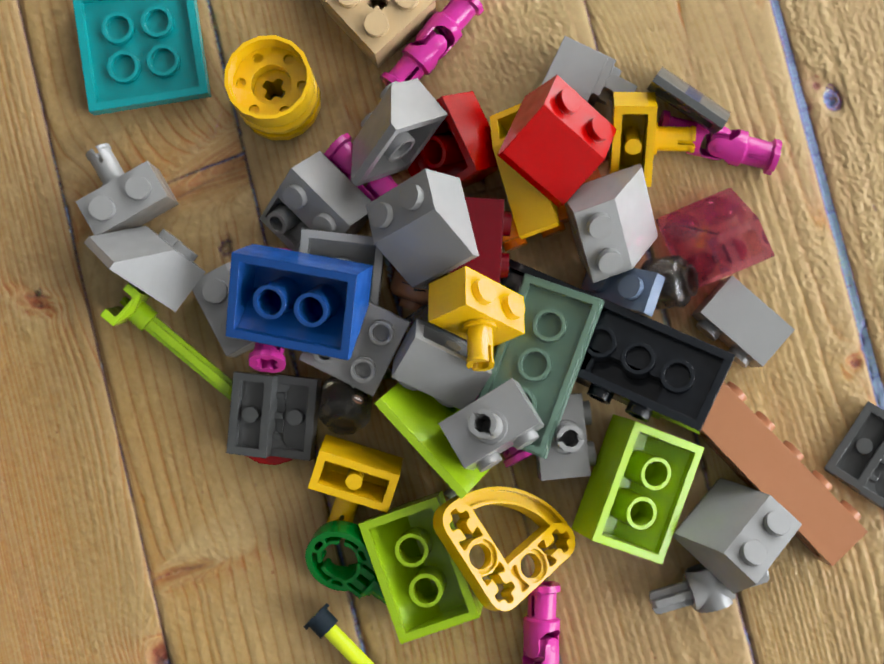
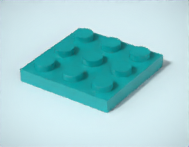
(140, 53)

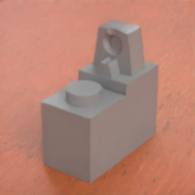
(588, 72)

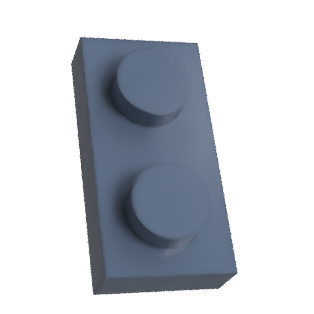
(632, 289)

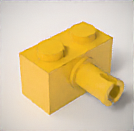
(640, 136)
(476, 311)
(354, 477)

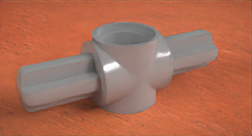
(697, 589)

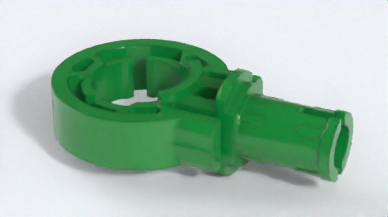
(357, 577)

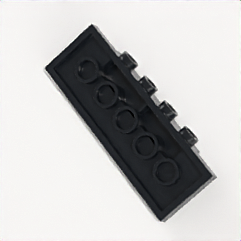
(645, 363)

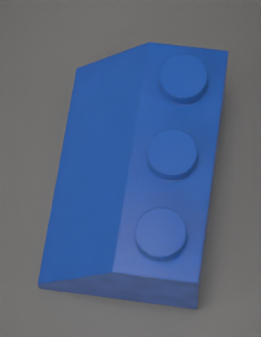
(297, 300)

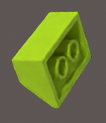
(417, 419)
(637, 489)
(416, 571)

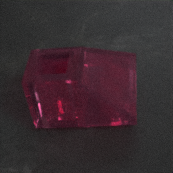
(716, 236)

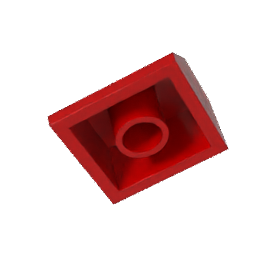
(556, 140)
(460, 143)

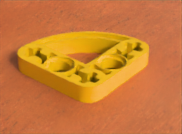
(507, 569)

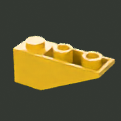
(529, 207)

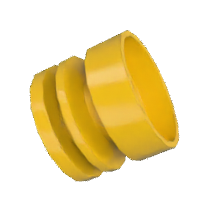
(267, 68)

